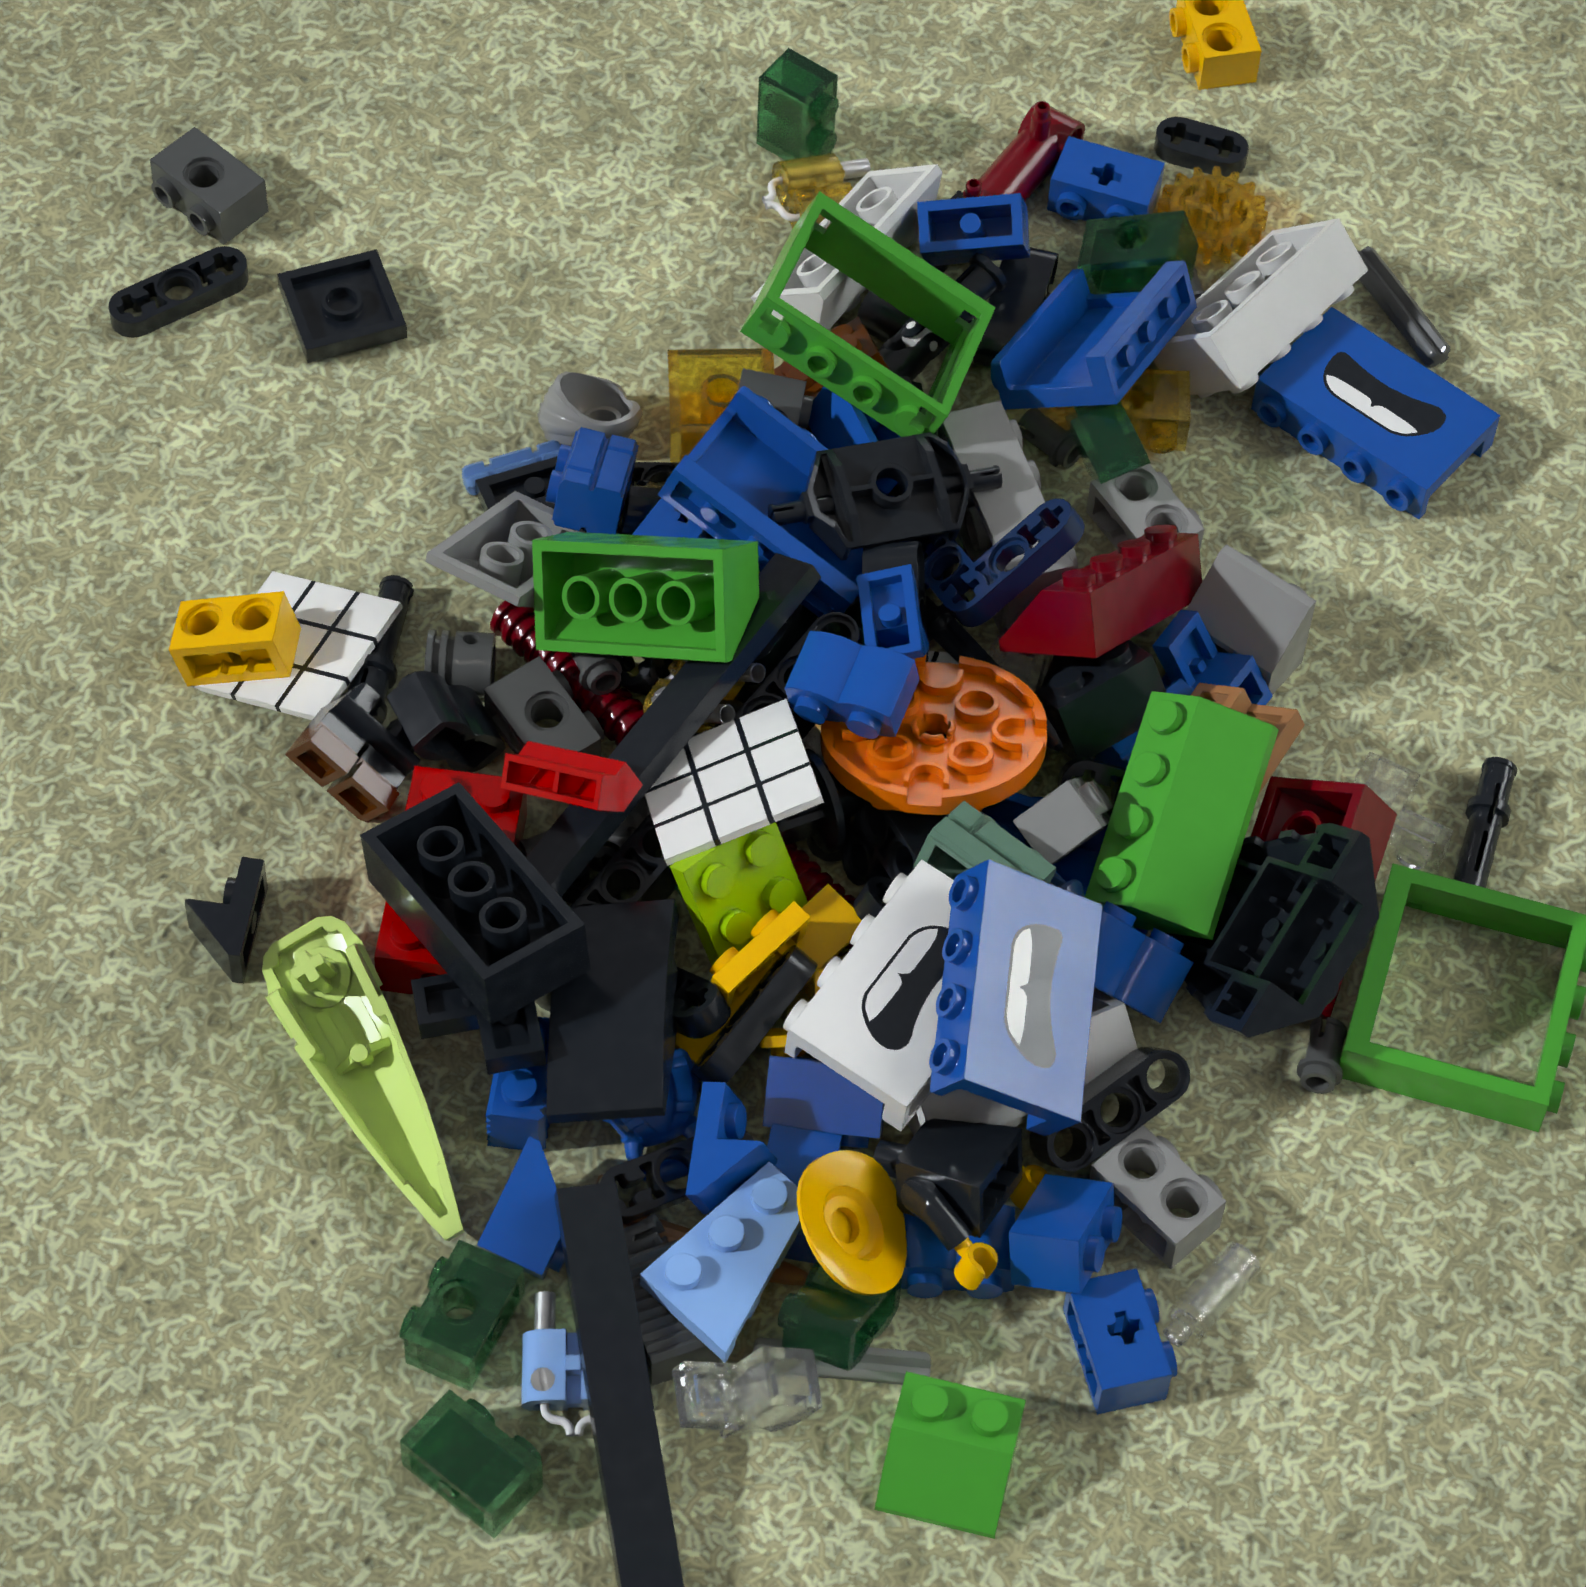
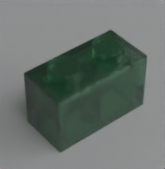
(797, 107)
(473, 1462)

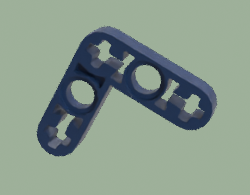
(986, 575)

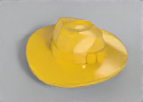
(853, 1221)

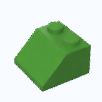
(950, 1454)

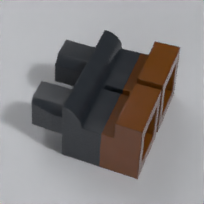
(356, 753)

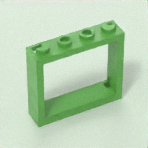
(898, 279)
(1445, 1082)

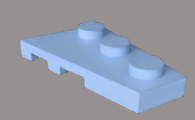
(725, 1261)

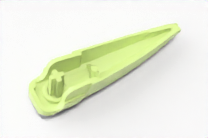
(348, 1039)

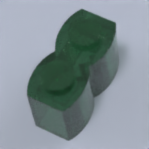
(835, 1320)

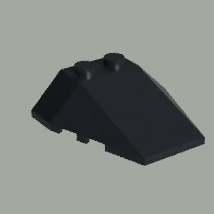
(1285, 930)

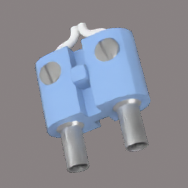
(552, 1368)

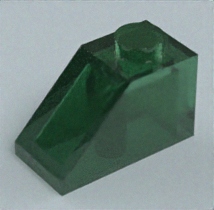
(1106, 441)

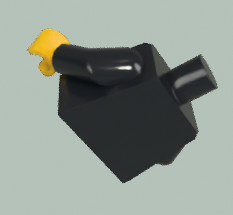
(957, 1182)

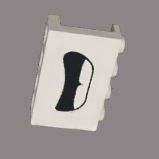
(879, 1003)

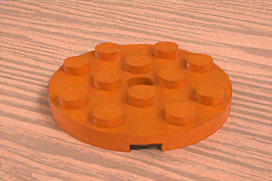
(989, 752)

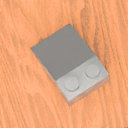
(497, 548)

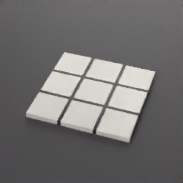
(333, 643)
(732, 783)

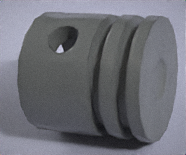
(462, 658)

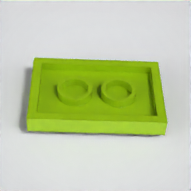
(736, 886)

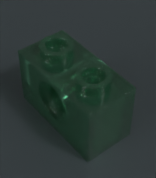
(1130, 250)
(461, 1347)

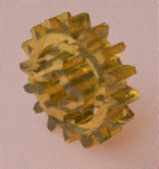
(1219, 210)

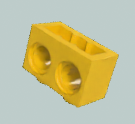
(1216, 41)
(235, 638)

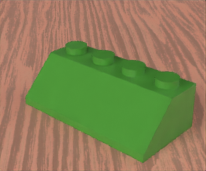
(643, 595)
(1182, 814)

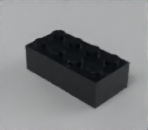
(475, 902)

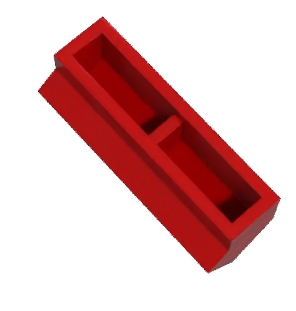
(570, 777)

